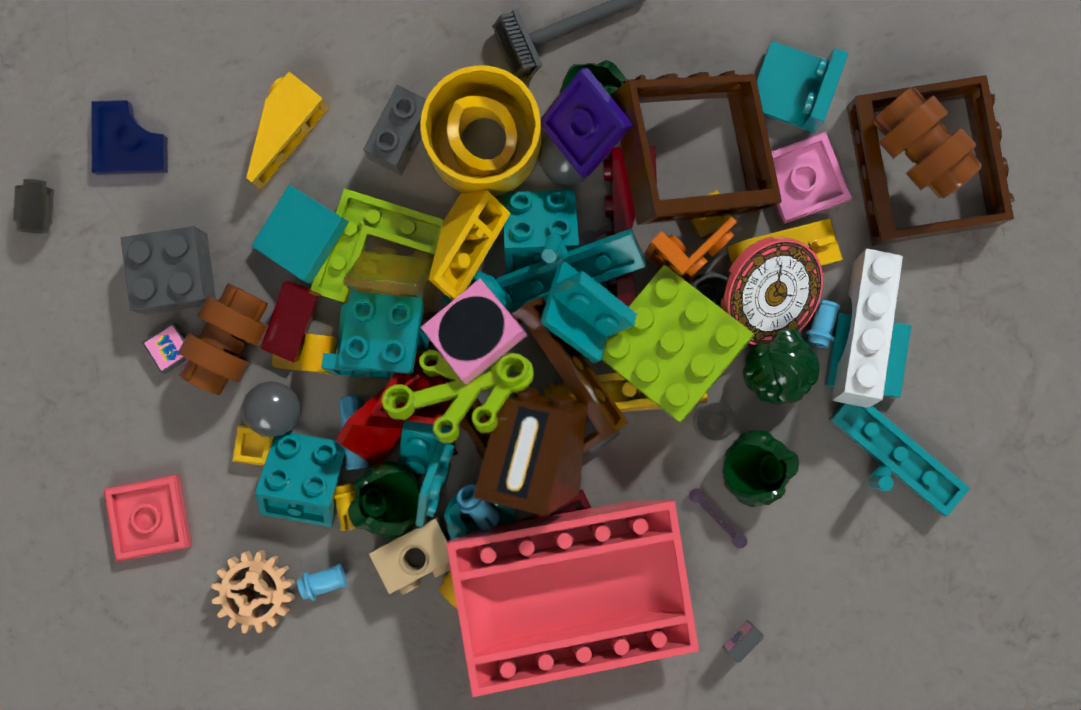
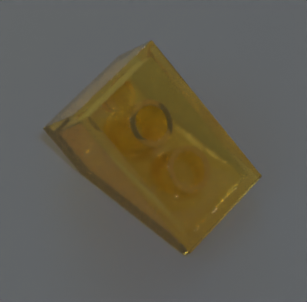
(393, 274)

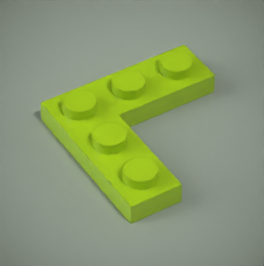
(376, 219)

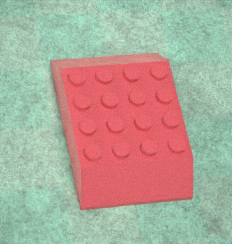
(572, 594)

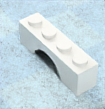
(865, 358)

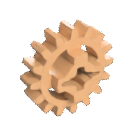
(249, 607)

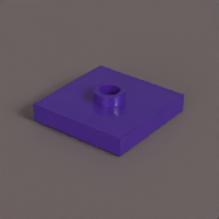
(585, 123)

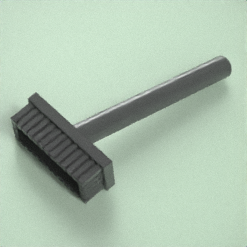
(520, 45)

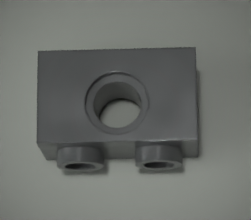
(396, 131)

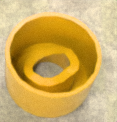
(475, 95)

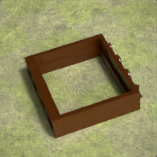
(984, 132)
(750, 135)
(574, 372)

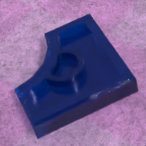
(122, 143)

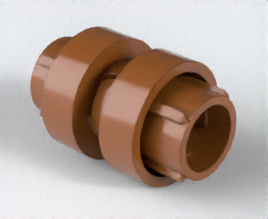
(940, 159)
(218, 350)

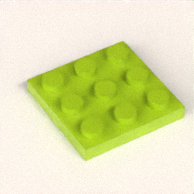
(675, 345)

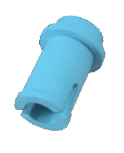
(823, 324)
(476, 508)
(321, 582)

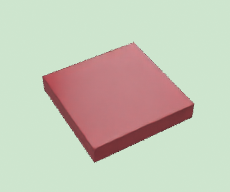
(147, 517)

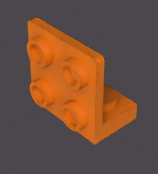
(670, 251)

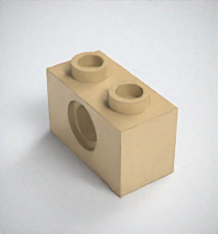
(392, 560)

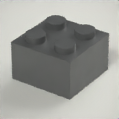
(167, 270)

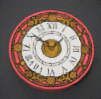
(773, 287)

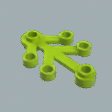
(464, 394)

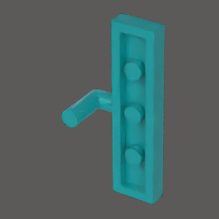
(599, 260)
(899, 457)

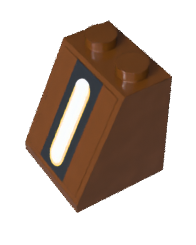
(534, 453)

